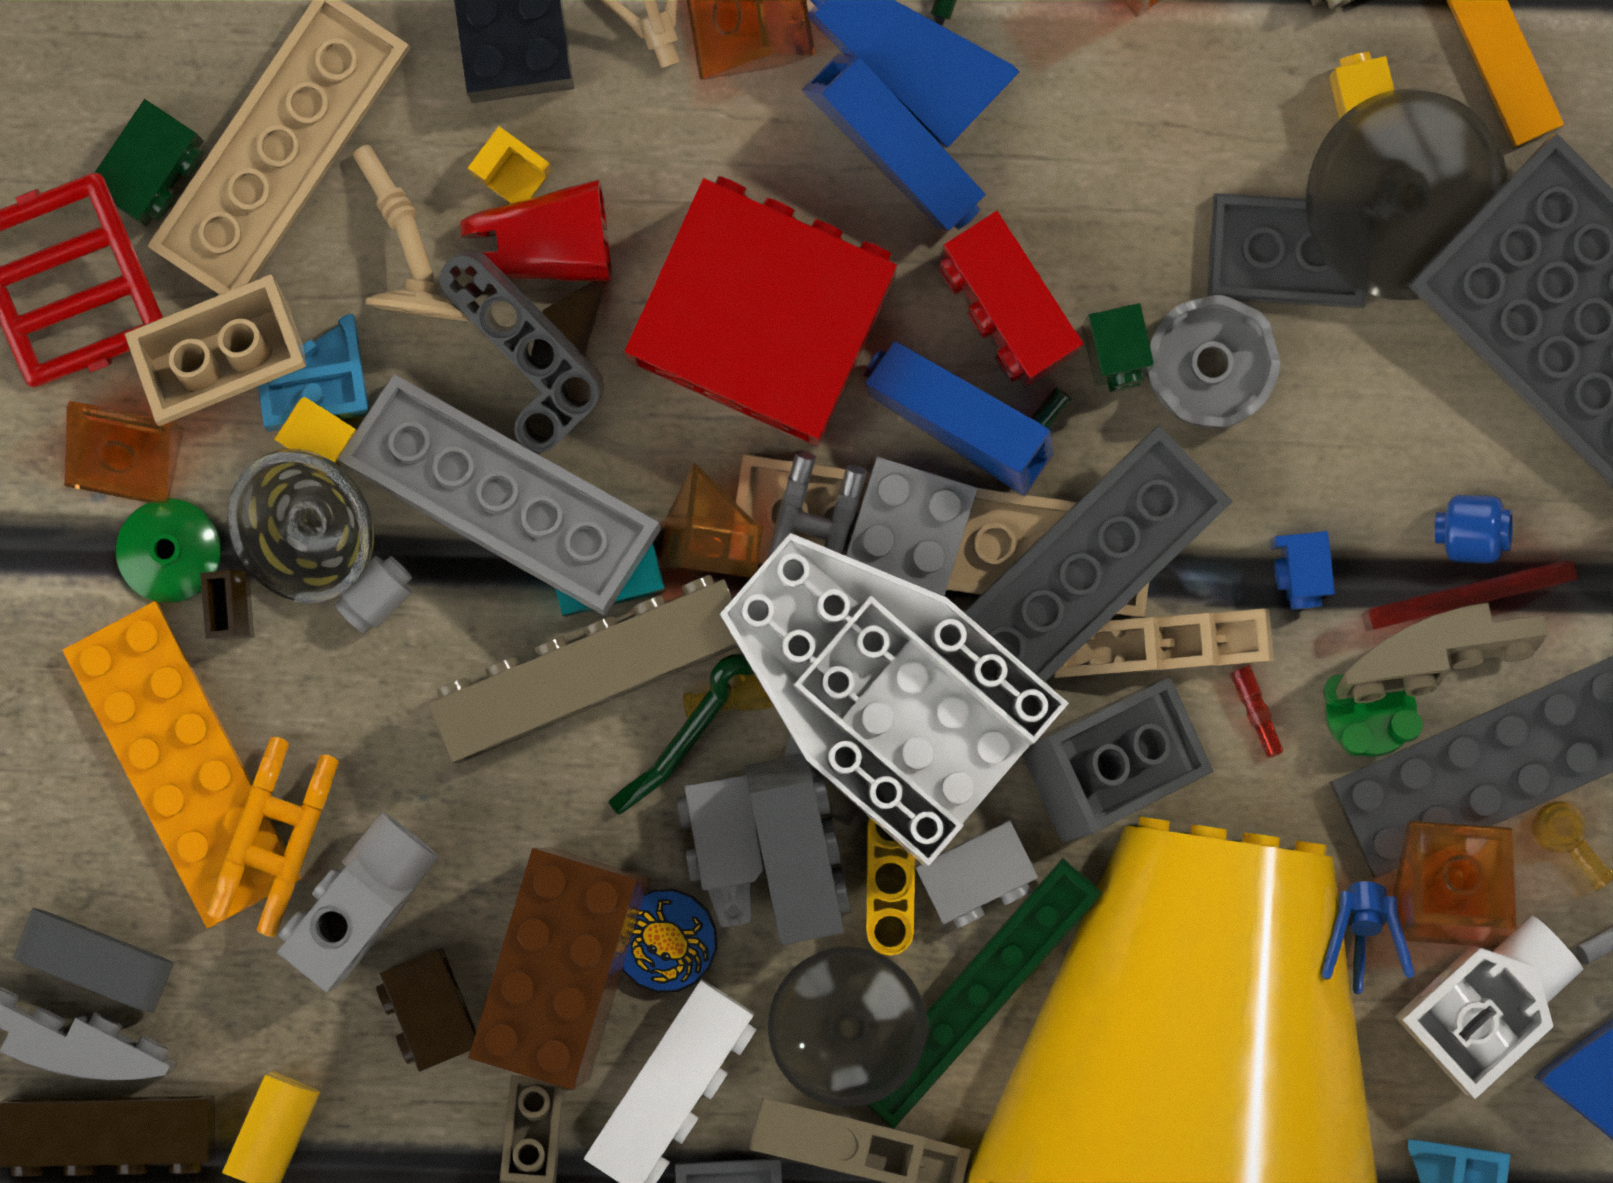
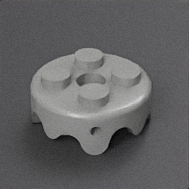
(1242, 338)

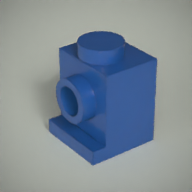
(1304, 568)

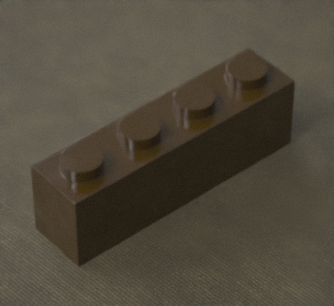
(107, 1132)

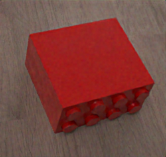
(761, 310)

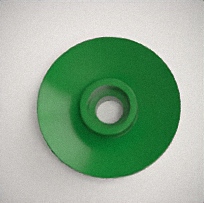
(195, 551)

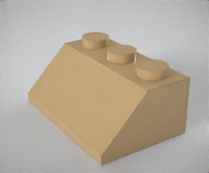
(216, 349)

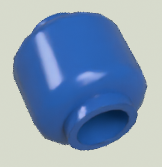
(1474, 529)

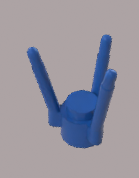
(1366, 910)

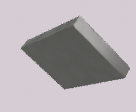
(1268, 255)

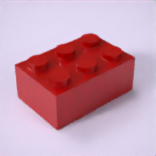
(1008, 300)

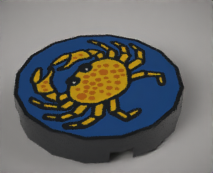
(671, 942)

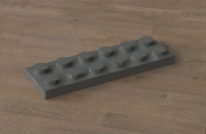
(1099, 554)
(1485, 765)

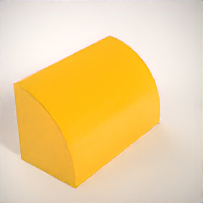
(271, 1130)

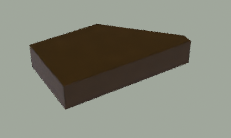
(574, 318)

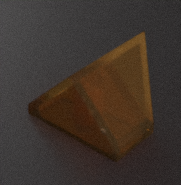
(709, 531)

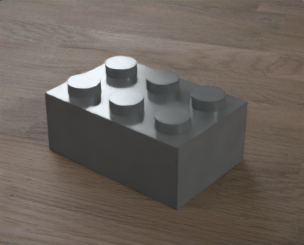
(798, 848)

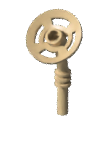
(420, 291)

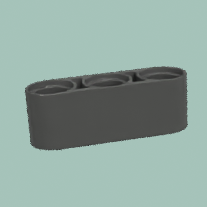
(93, 960)

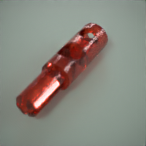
(1257, 711)

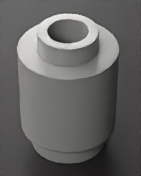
(375, 594)

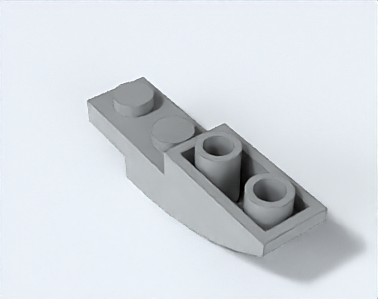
(87, 1050)

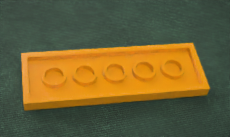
(172, 751)

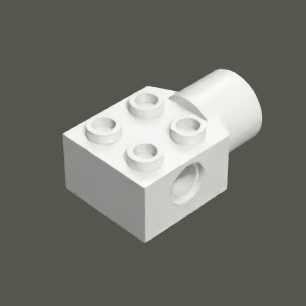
(1491, 1005)

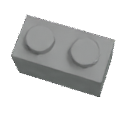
(977, 873)

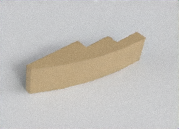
(1174, 643)

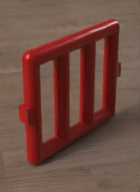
(132, 281)

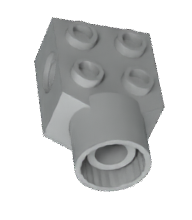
(369, 895)

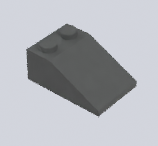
(1116, 760)

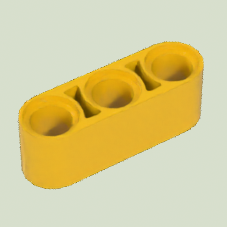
(888, 904)

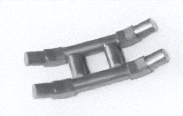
(793, 519)

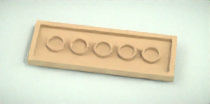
(279, 146)

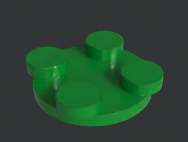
(1371, 727)

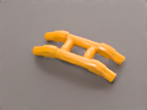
(284, 867)

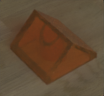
(120, 453)

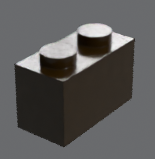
(428, 1009)

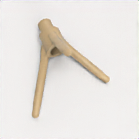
(655, 28)

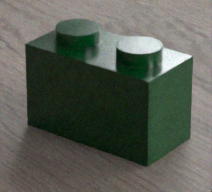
(149, 162)
(1118, 347)

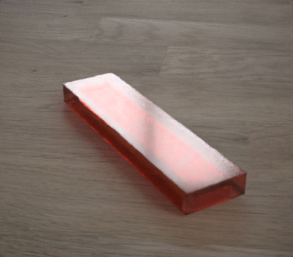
(1469, 595)

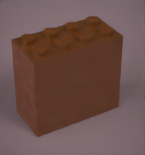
(559, 967)

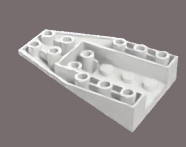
(887, 689)

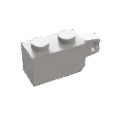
(725, 845)

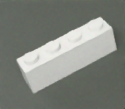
(670, 1086)

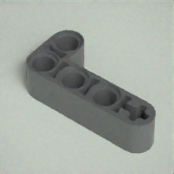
(514, 344)

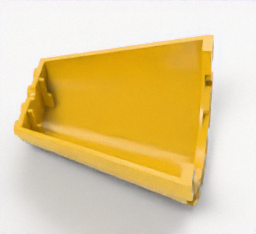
(1192, 1028)

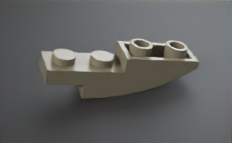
(1421, 653)
(531, 1131)
(854, 1146)

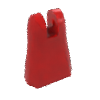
(548, 235)

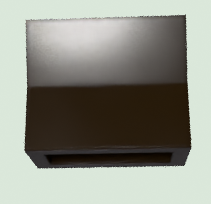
(238, 604)

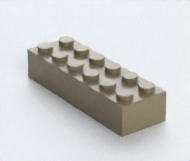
(584, 673)

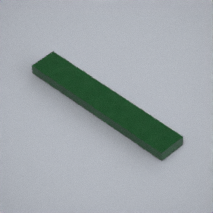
(993, 979)

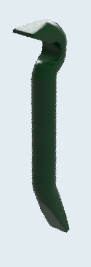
(686, 736)

